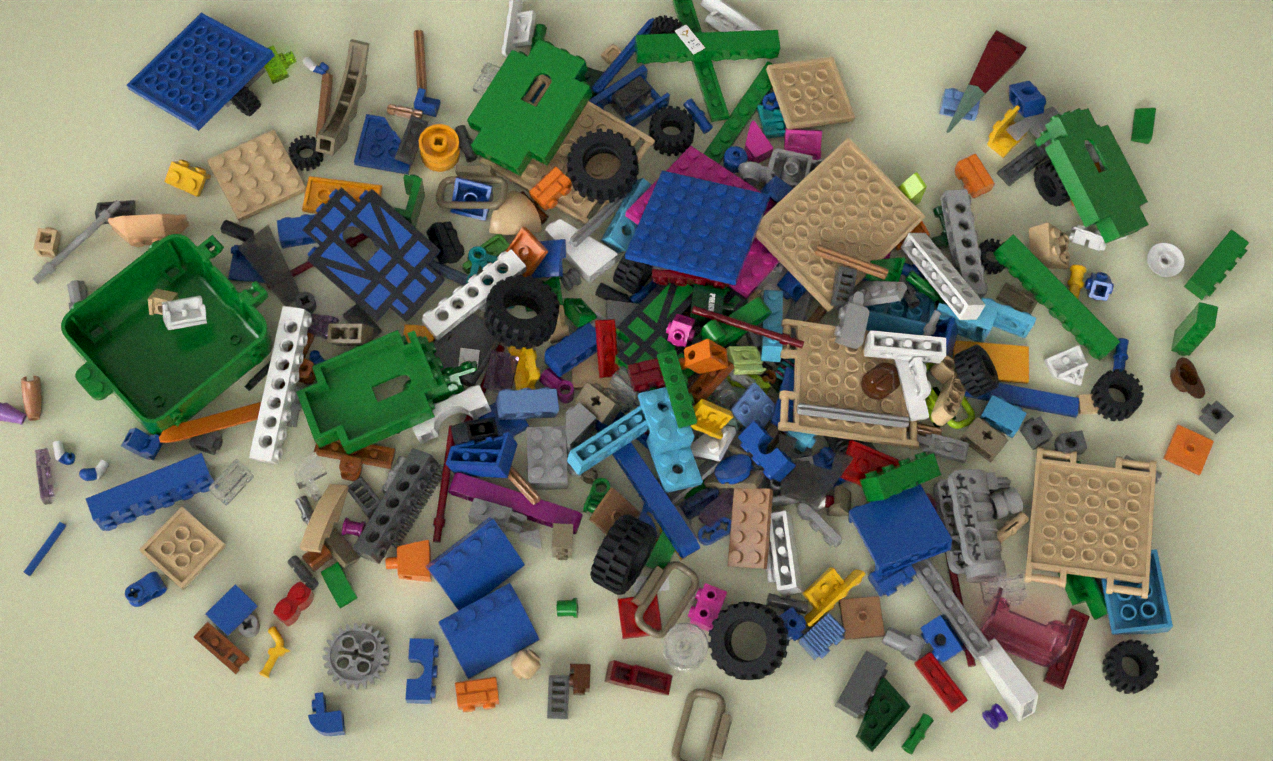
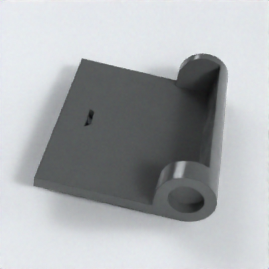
(471, 335)

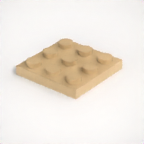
(182, 548)

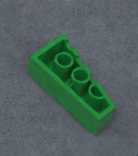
(900, 477)

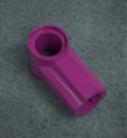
(551, 380)

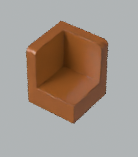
(316, 559)

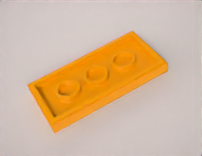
(319, 189)
(1009, 360)

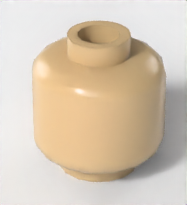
(525, 664)

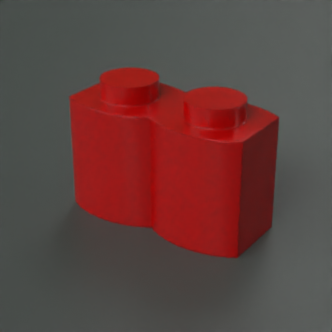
(290, 607)

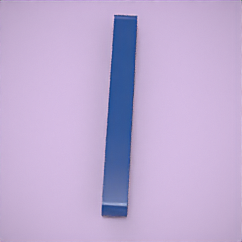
(654, 498)

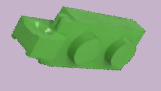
(493, 246)

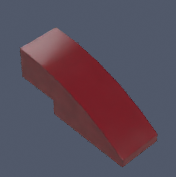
(638, 678)

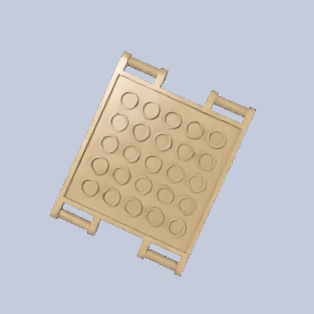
(599, 166)
(832, 377)
(1091, 521)

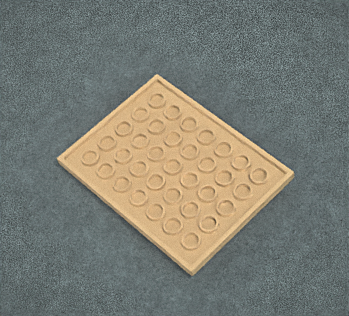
(841, 207)

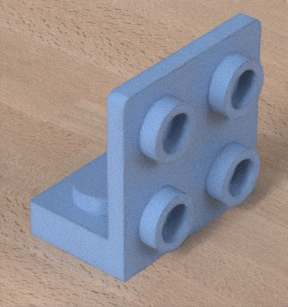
(753, 406)

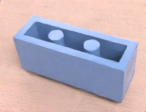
(527, 403)

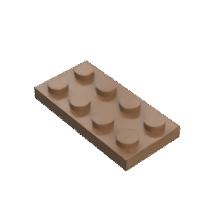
(750, 528)

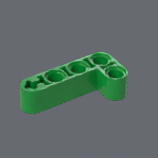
(723, 334)

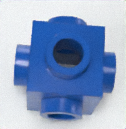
(1099, 286)
(797, 622)

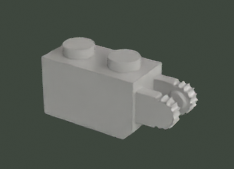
(852, 322)
(502, 515)

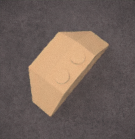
(146, 229)

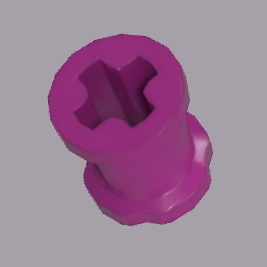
(352, 527)

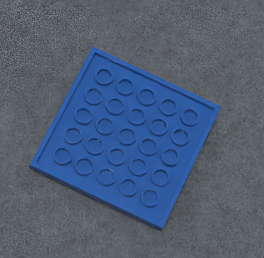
(200, 71)
(698, 227)

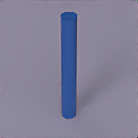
(44, 549)

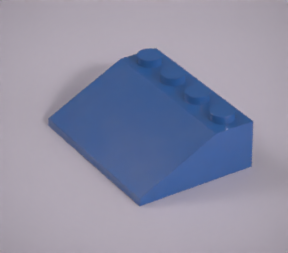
(475, 564)
(488, 630)

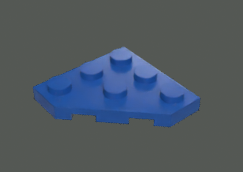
(379, 146)

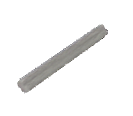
(595, 222)

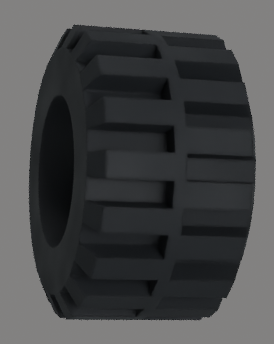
(672, 118)
(1050, 185)
(632, 274)
(976, 371)
(1126, 385)
(1143, 658)

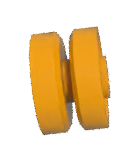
(439, 147)

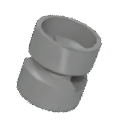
(1006, 503)

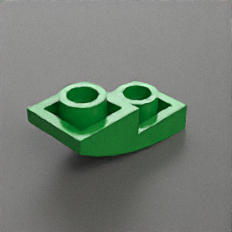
(662, 553)
(339, 585)

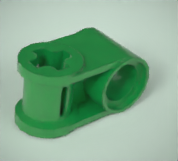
(595, 497)

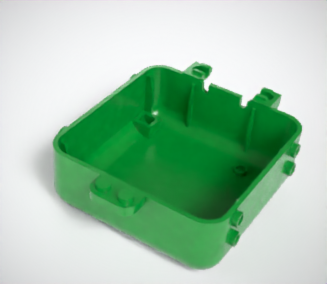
(159, 371)

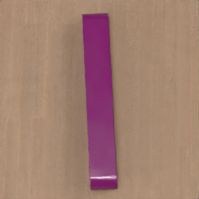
(542, 512)

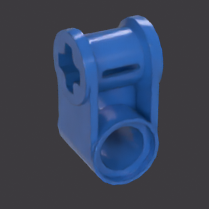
(147, 588)

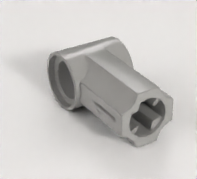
(77, 292)
(908, 645)

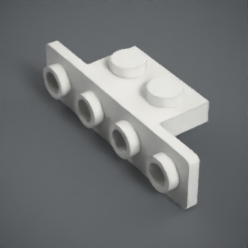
(726, 18)
(518, 28)
(914, 387)

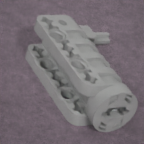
(972, 522)

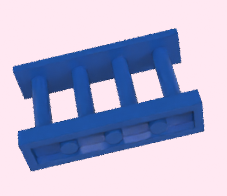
(605, 97)

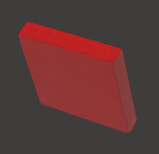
(627, 617)

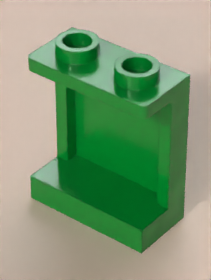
(414, 188)

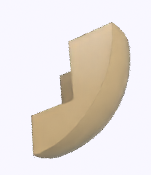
(514, 214)

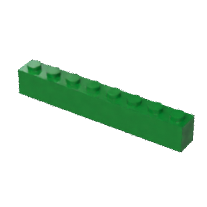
(718, 46)
(1055, 297)

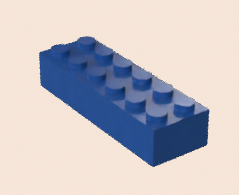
(150, 492)

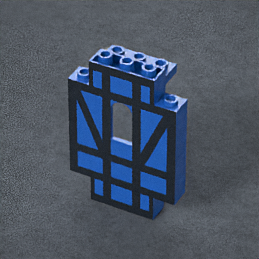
(394, 276)

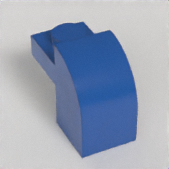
(142, 443)
(326, 722)

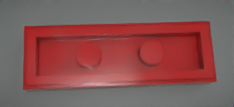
(606, 347)
(940, 682)

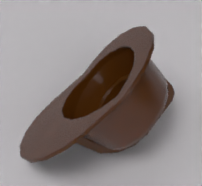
(1186, 379)
(880, 381)

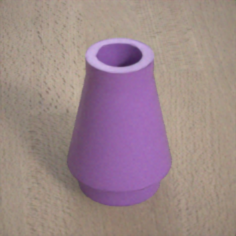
(11, 414)

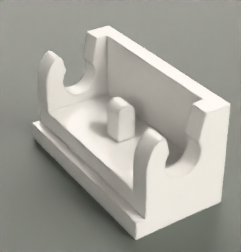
(184, 312)

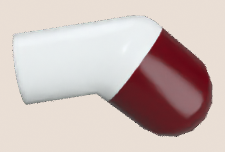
(826, 503)

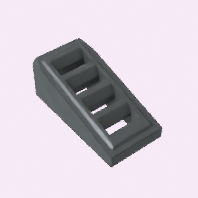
(844, 275)
(371, 506)
(558, 679)

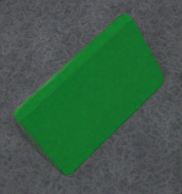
(1143, 125)
(578, 311)

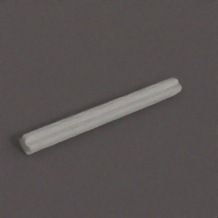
(852, 415)

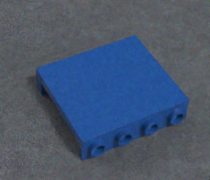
(900, 530)

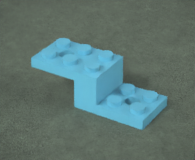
(993, 315)
(668, 443)

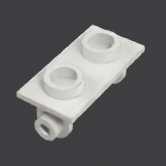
(1081, 235)

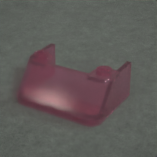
(1025, 636)

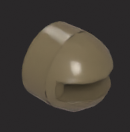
(589, 476)

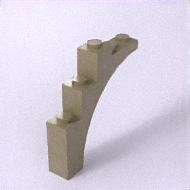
(344, 110)

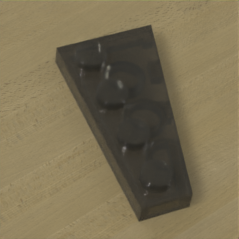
(270, 264)

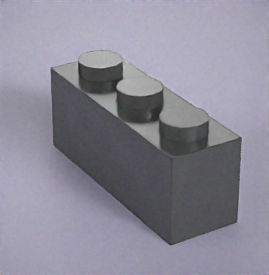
(862, 685)

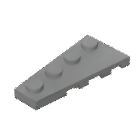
(879, 292)

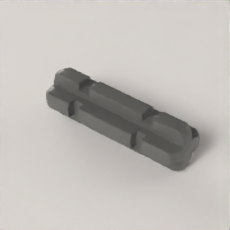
(302, 572)

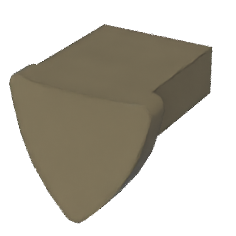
(842, 502)

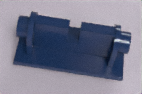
(697, 502)

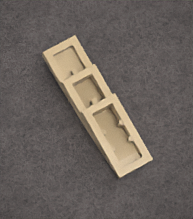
(323, 518)

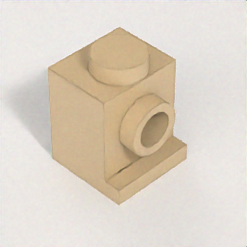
(42, 245)
(157, 297)

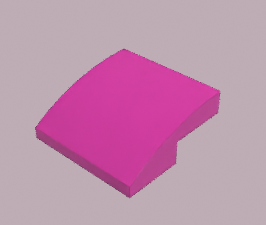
(804, 142)

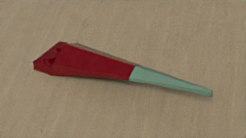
(997, 59)

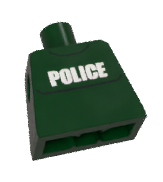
(709, 299)

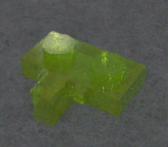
(278, 64)

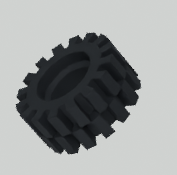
(665, 25)
(246, 101)
(305, 143)
(989, 266)

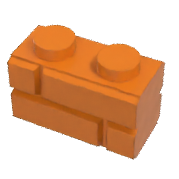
(974, 176)
(550, 189)
(477, 694)

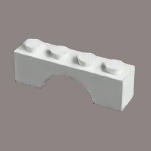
(468, 402)

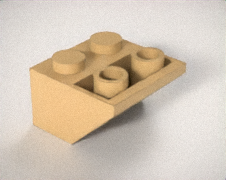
(1050, 246)

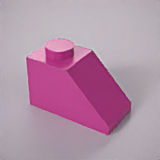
(757, 145)

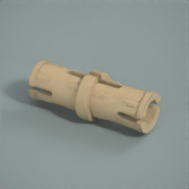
(1019, 520)

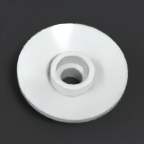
(1168, 253)

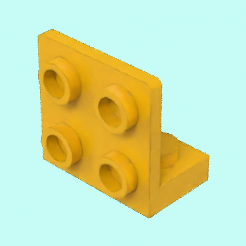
(1000, 139)

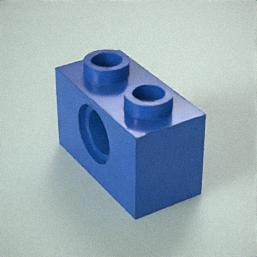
(1027, 98)
(952, 645)

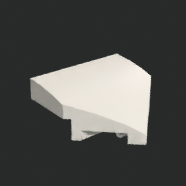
(1068, 365)

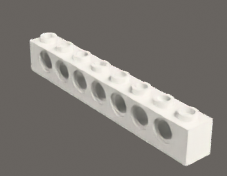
(276, 375)

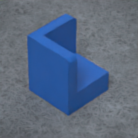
(427, 105)

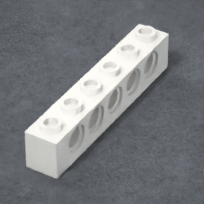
(943, 276)
(440, 328)

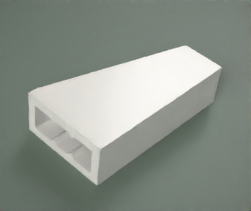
(589, 257)
(1010, 682)

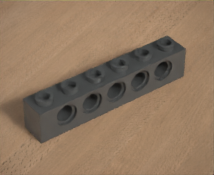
(395, 506)

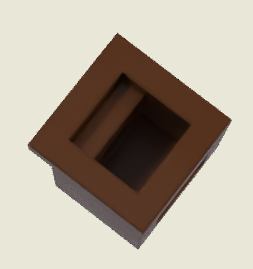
(580, 679)

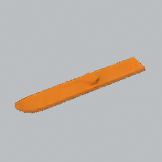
(211, 423)

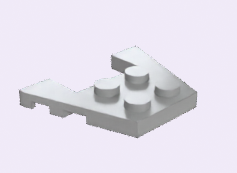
(1034, 124)

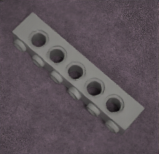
(959, 253)

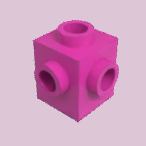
(681, 330)

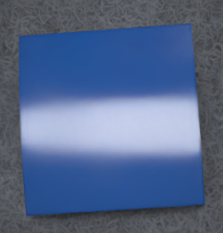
(552, 263)

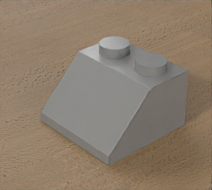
(579, 426)

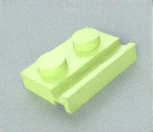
(745, 360)

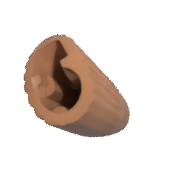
(32, 397)

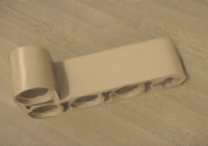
(950, 394)

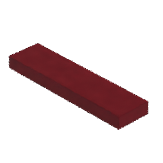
(1059, 672)

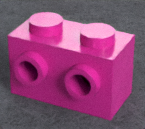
(708, 606)

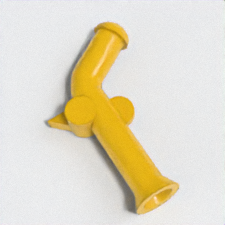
(275, 652)

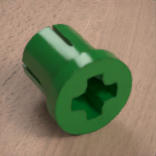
(567, 608)

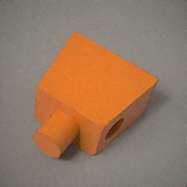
(704, 357)
(412, 561)

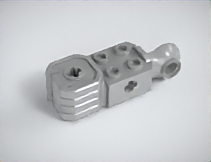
(785, 164)

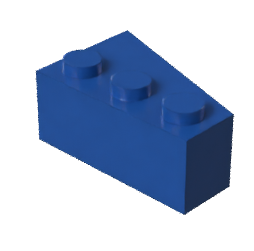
(483, 458)

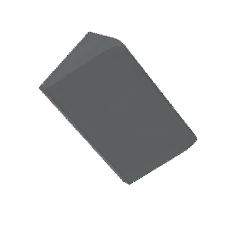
(126, 209)

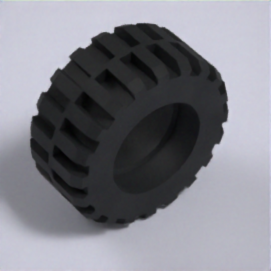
(596, 144)
(522, 292)
(623, 554)
(775, 641)

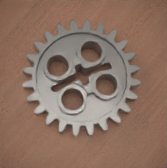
(351, 673)

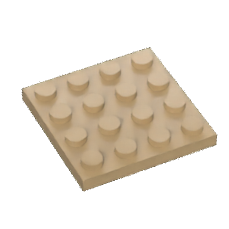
(810, 93)
(256, 175)

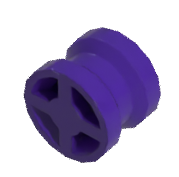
(995, 716)

